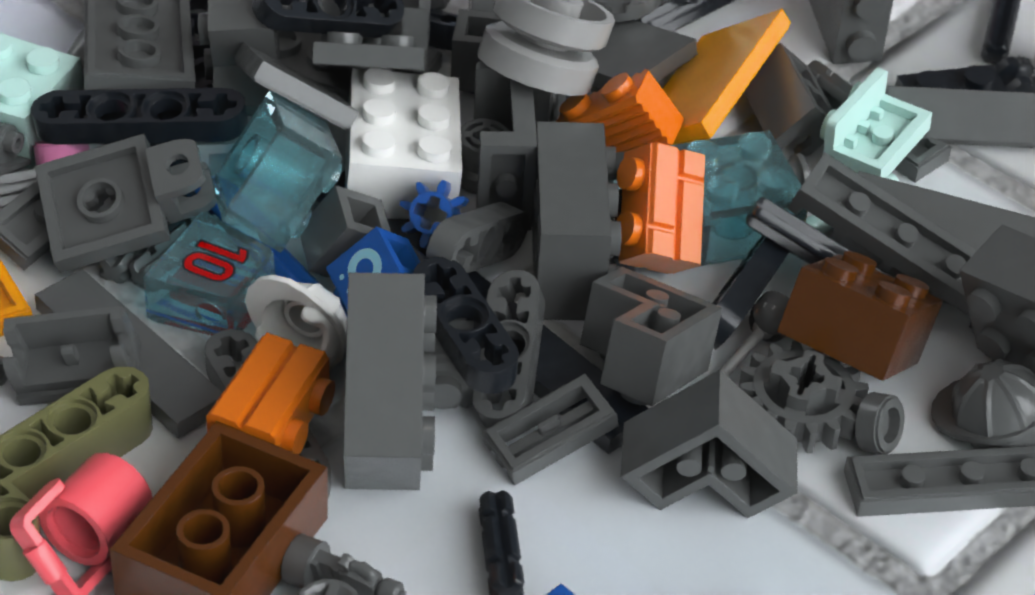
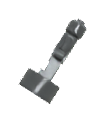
(310, 560)

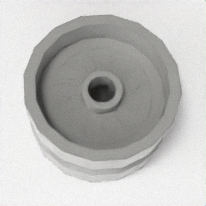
(547, 43)

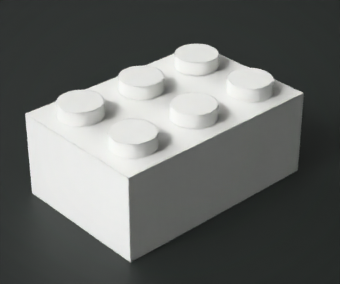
(403, 137)

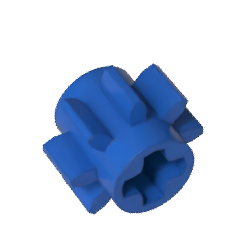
(430, 199)

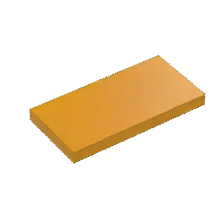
(720, 73)

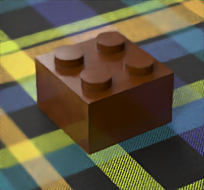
(860, 314)

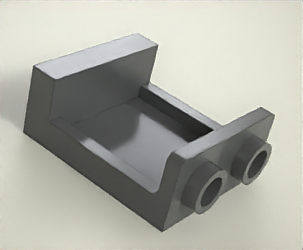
(510, 156)

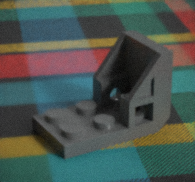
(400, 51)

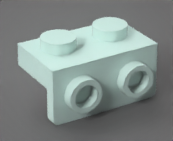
(872, 128)

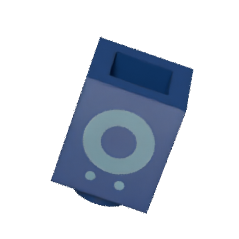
(374, 253)

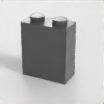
(853, 28)

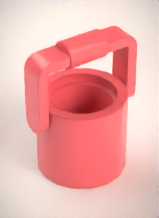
(81, 521)

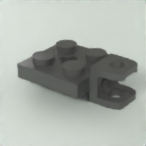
(143, 193)

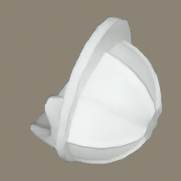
(298, 313)

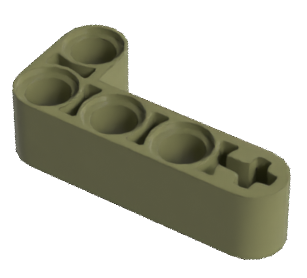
(97, 417)

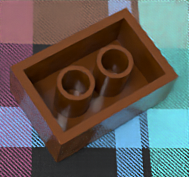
(222, 520)

